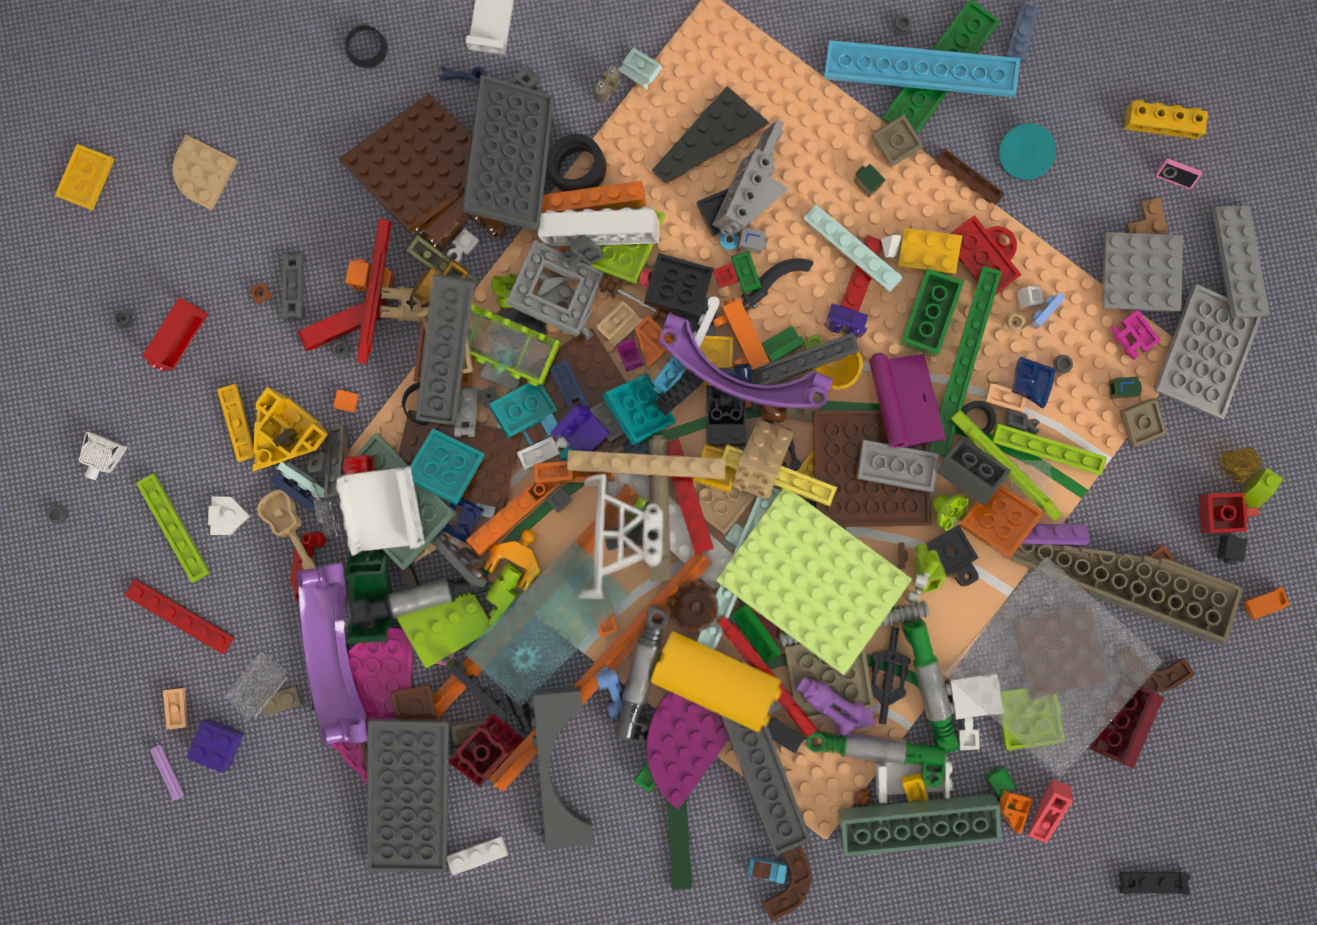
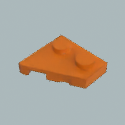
(649, 335)
(1021, 809)

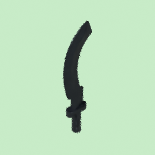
(772, 275)

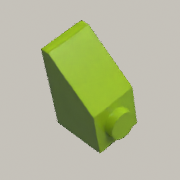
(1261, 487)

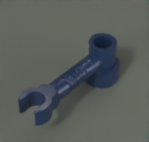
(474, 75)

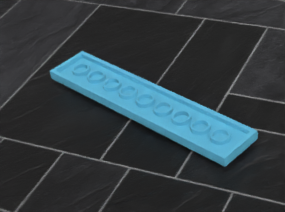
(922, 68)

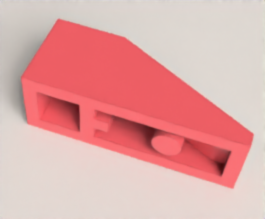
(1051, 810)

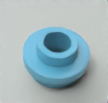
(729, 246)

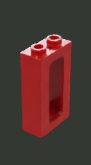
(174, 335)

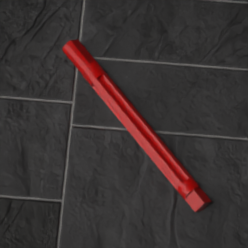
(373, 290)
(756, 662)

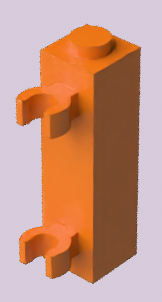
(743, 332)

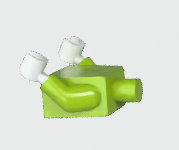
(928, 572)

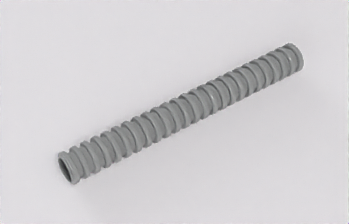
(895, 615)

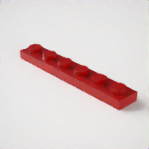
(690, 505)
(179, 616)

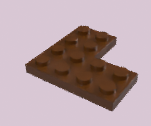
(410, 704)

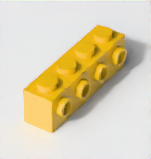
(1165, 119)

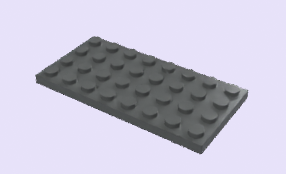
(508, 153)
(407, 795)

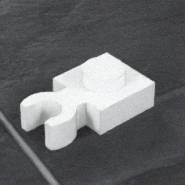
(464, 243)

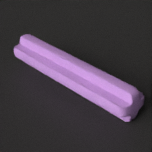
(167, 772)

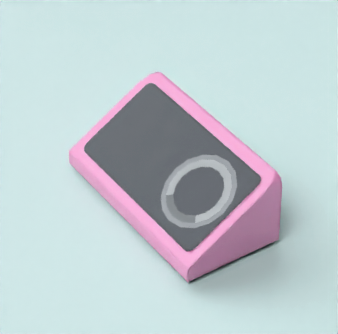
(1178, 173)

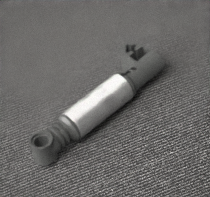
(639, 678)

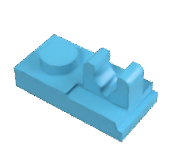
(668, 375)

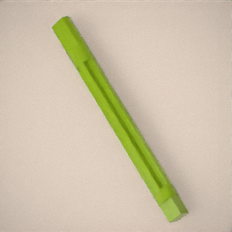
(1016, 473)

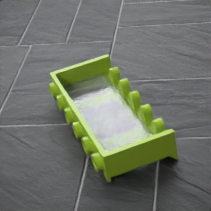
(531, 349)

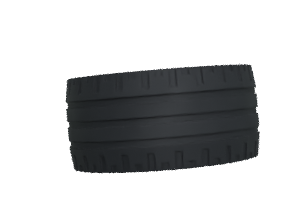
(566, 146)

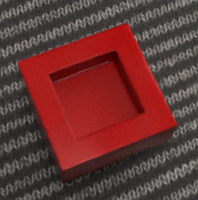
(725, 276)

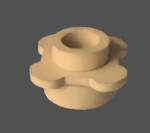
(1020, 320)

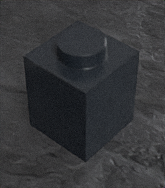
(1232, 549)

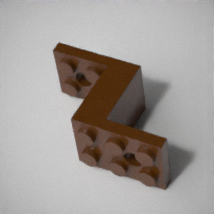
(450, 221)

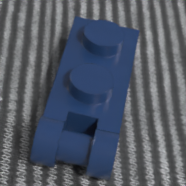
(568, 384)
(293, 491)

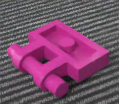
(1139, 331)

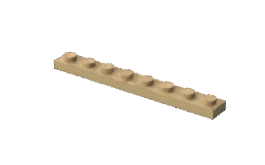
(646, 464)

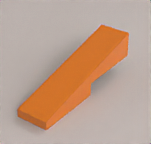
(557, 473)

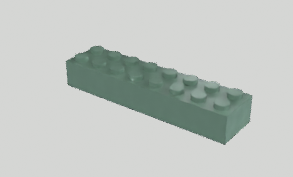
(919, 825)

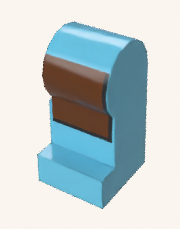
(540, 430)
(767, 869)

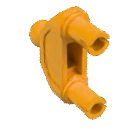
(519, 554)

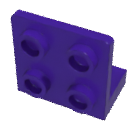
(846, 321)
(581, 429)

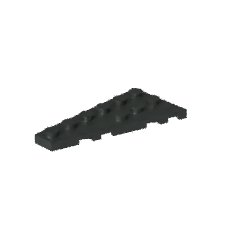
(716, 130)

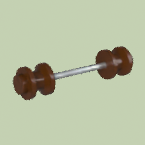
(614, 288)

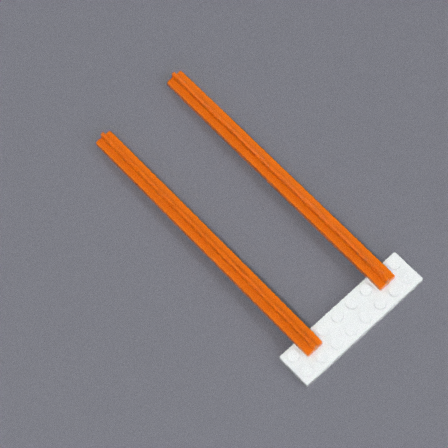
(703, 565)

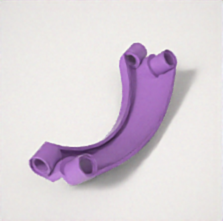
(787, 395)
(325, 655)

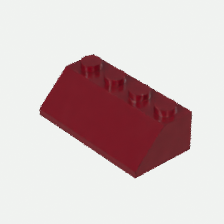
(1128, 730)

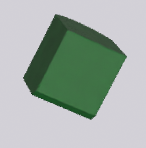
(999, 780)

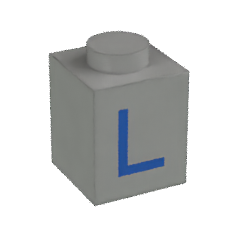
(752, 240)

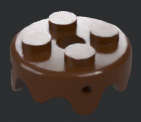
(681, 605)

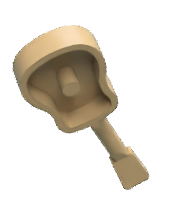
(280, 513)

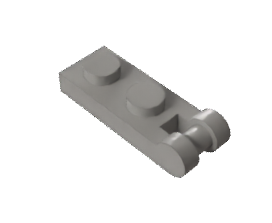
(466, 412)

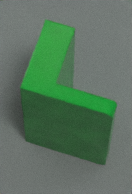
(782, 344)

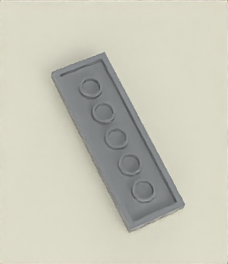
(1240, 262)

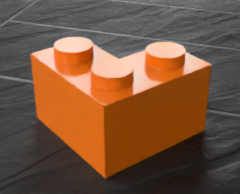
(358, 275)

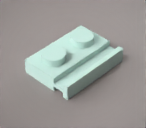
(640, 68)

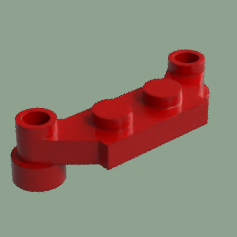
(309, 541)

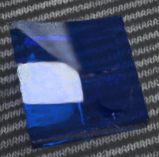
(1033, 381)

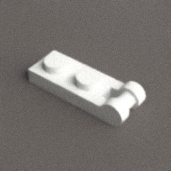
(705, 320)

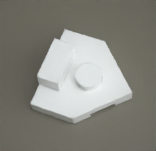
(225, 515)

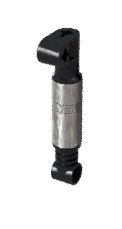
(415, 598)

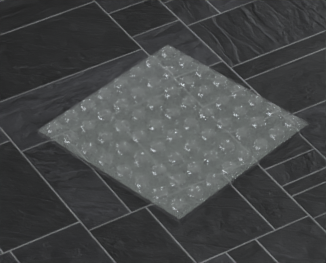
(1053, 667)

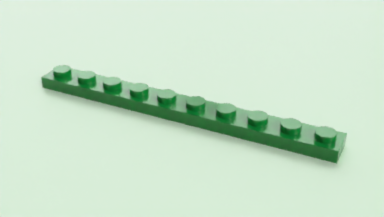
(966, 355)

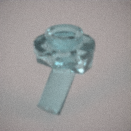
(505, 359)

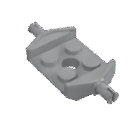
(558, 292)

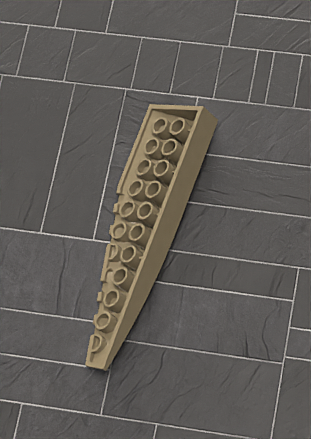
(1146, 587)

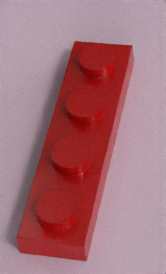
(859, 279)

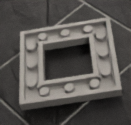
(568, 319)

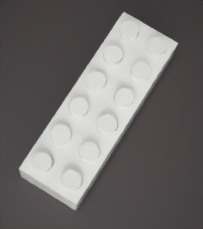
(602, 227)

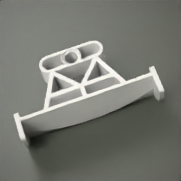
(651, 549)

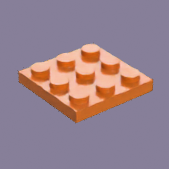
(1002, 521)

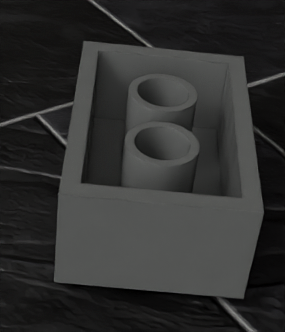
(973, 471)

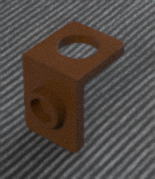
(903, 555)

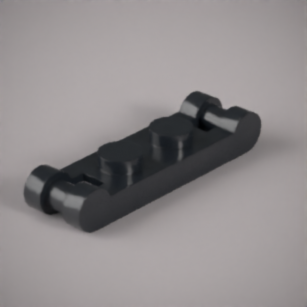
(1154, 882)

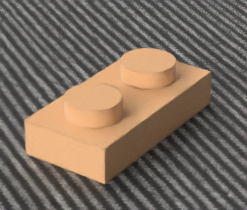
(1004, 398)
(175, 708)

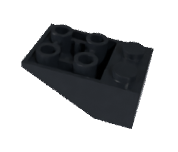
(725, 419)

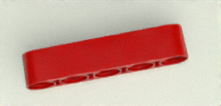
(335, 326)

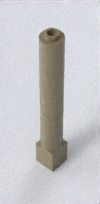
(660, 496)

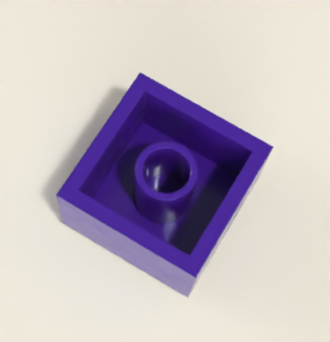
(215, 745)

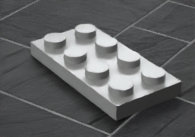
(897, 466)

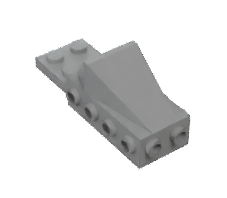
(752, 185)

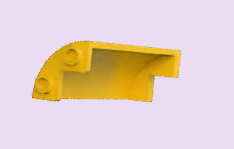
(716, 681)

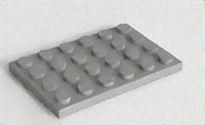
(1206, 354)

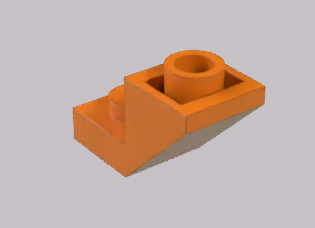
(1266, 603)

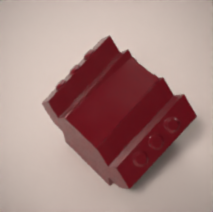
(485, 750)

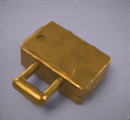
(424, 286)

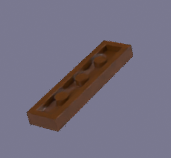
(973, 179)

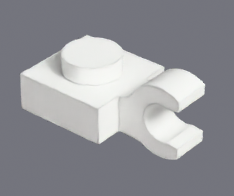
(968, 737)

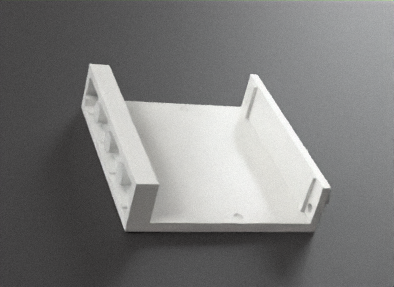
(380, 510)

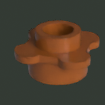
(262, 287)
(862, 797)

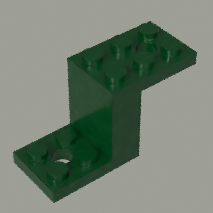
(368, 580)

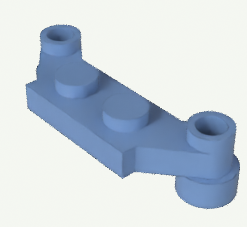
(609, 679)

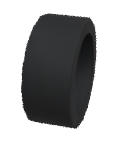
(987, 409)

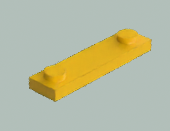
(236, 422)

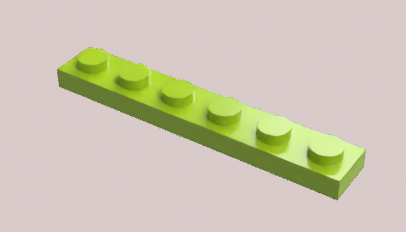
(1048, 449)
(173, 528)

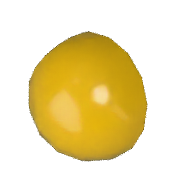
(843, 371)

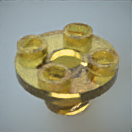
(1241, 464)

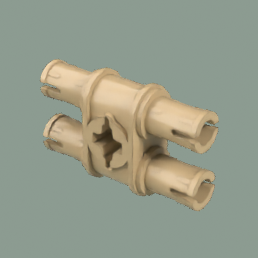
(403, 311)

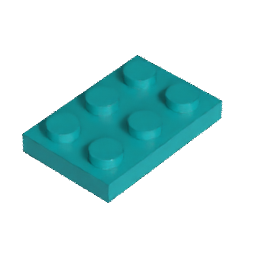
(522, 408)

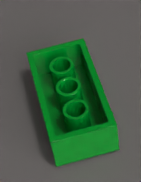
(931, 312)

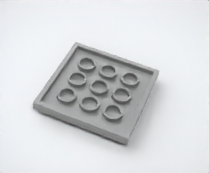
(1142, 272)

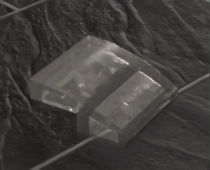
(1038, 471)

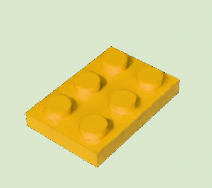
(84, 177)
(930, 251)

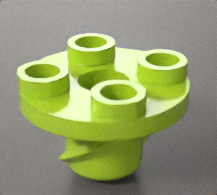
(503, 286)
(950, 509)

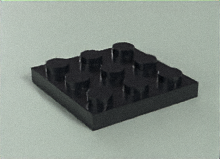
(678, 286)

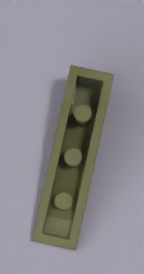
(431, 257)

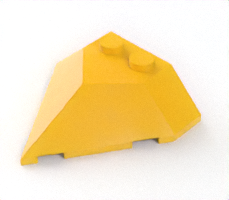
(274, 416)

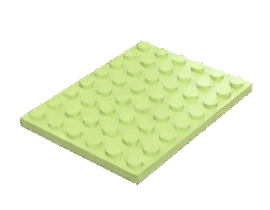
(814, 580)

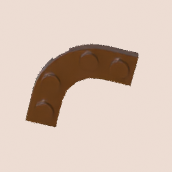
(1170, 676)
(796, 890)

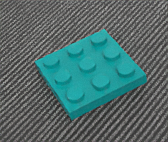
(636, 410)
(445, 466)

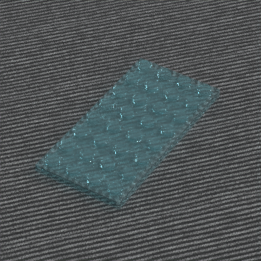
(545, 625)

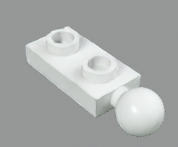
(541, 451)

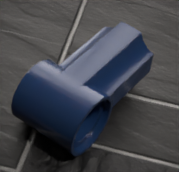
(740, 372)

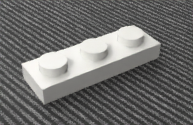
(477, 855)

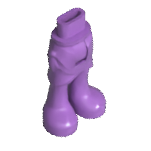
(822, 697)

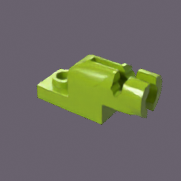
(502, 591)

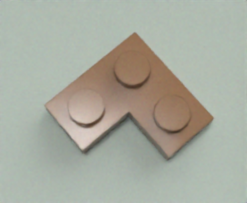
(1153, 219)

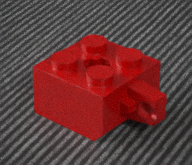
(1235, 510)

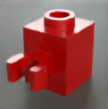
(358, 464)

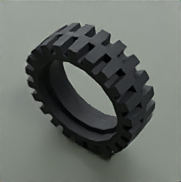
(678, 392)

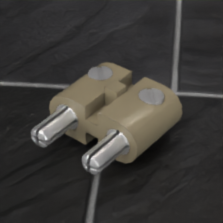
(607, 84)

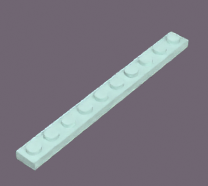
(726, 599)

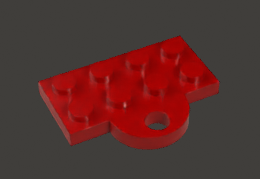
(984, 248)

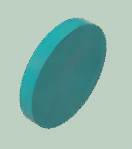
(1027, 151)

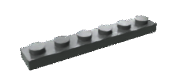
(806, 360)

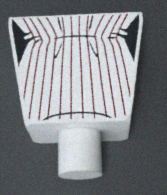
(100, 454)

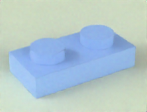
(1042, 315)

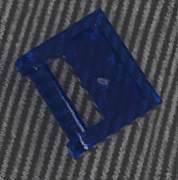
(466, 520)

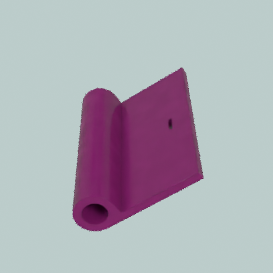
(906, 400)

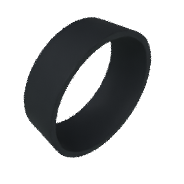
(377, 59)

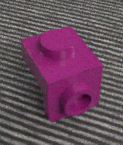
(629, 354)

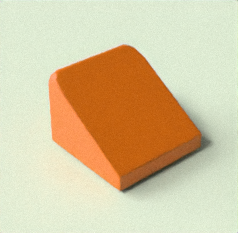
(345, 401)

